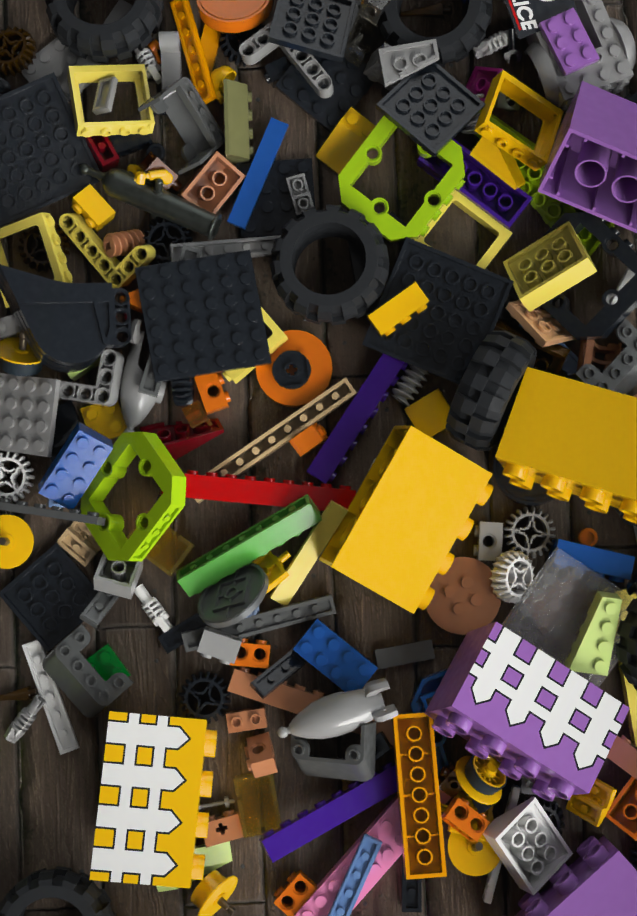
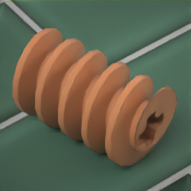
(122, 242)

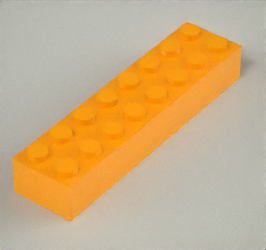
(418, 796)

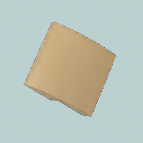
(79, 543)

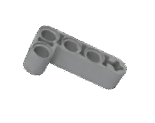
(170, 57)

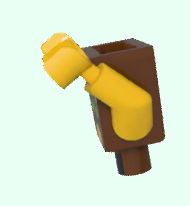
(152, 169)

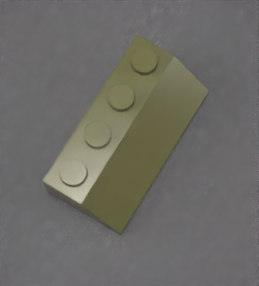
(237, 122)

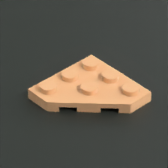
(539, 324)

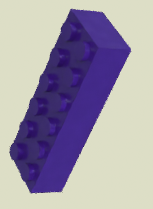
(482, 188)

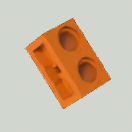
(250, 659)
(463, 824)
(299, 896)

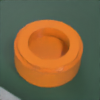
(588, 537)

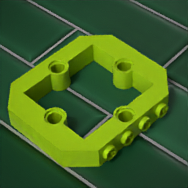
(387, 225)
(150, 526)

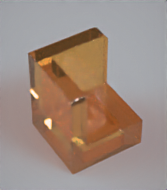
(196, 414)

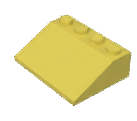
(549, 266)

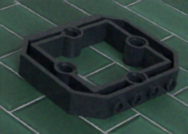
(610, 315)

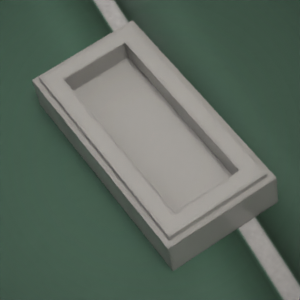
(105, 95)

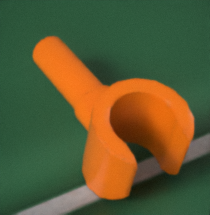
(154, 46)

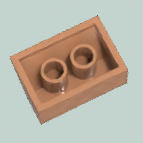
(212, 183)

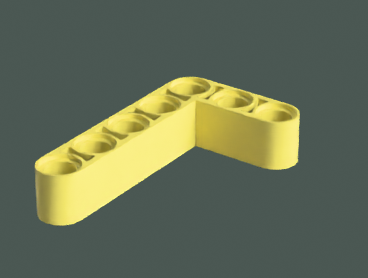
(99, 259)

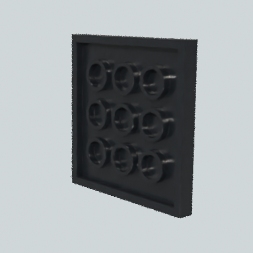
(313, 26)
(348, 86)
(430, 107)
(275, 204)
(50, 596)

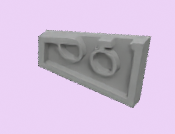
(406, 59)

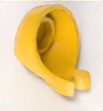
(217, 77)

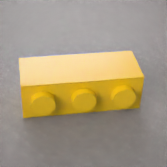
(398, 310)

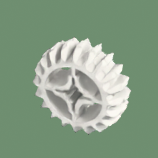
(18, 490)
(511, 575)

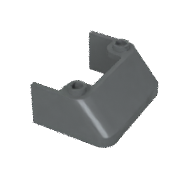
(190, 119)
(356, 766)

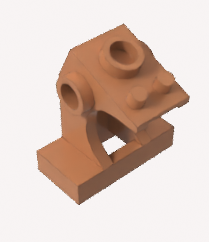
(588, 350)

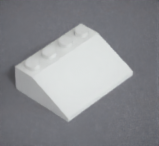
(528, 845)

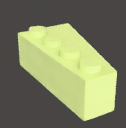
(595, 641)

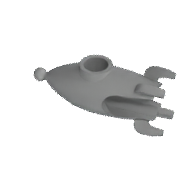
(135, 405)
(341, 713)

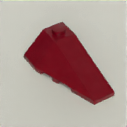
(181, 438)

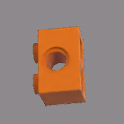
(212, 403)

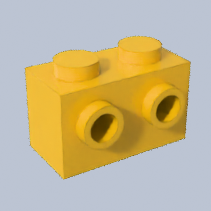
(93, 208)

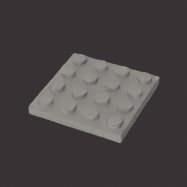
(28, 414)

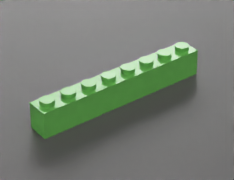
(248, 545)

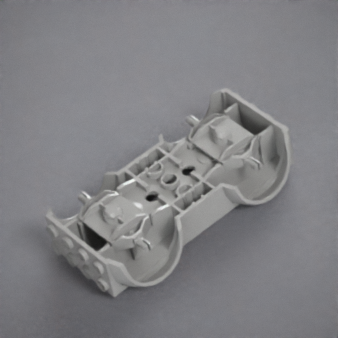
(612, 43)

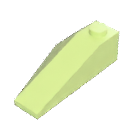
(215, 857)

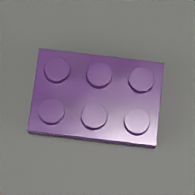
(568, 41)

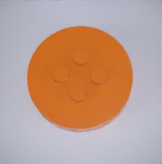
(233, 15)
(320, 375)

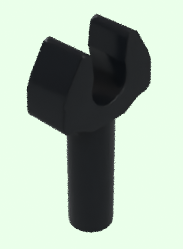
(512, 47)

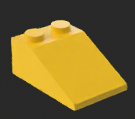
(345, 140)
(498, 162)

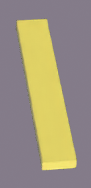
(309, 553)

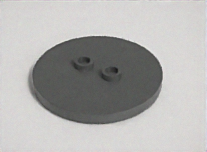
(233, 596)

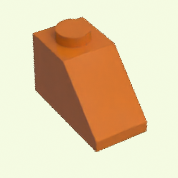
(309, 439)

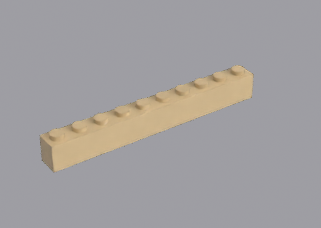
(286, 430)

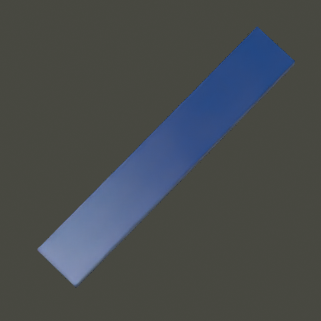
(257, 173)

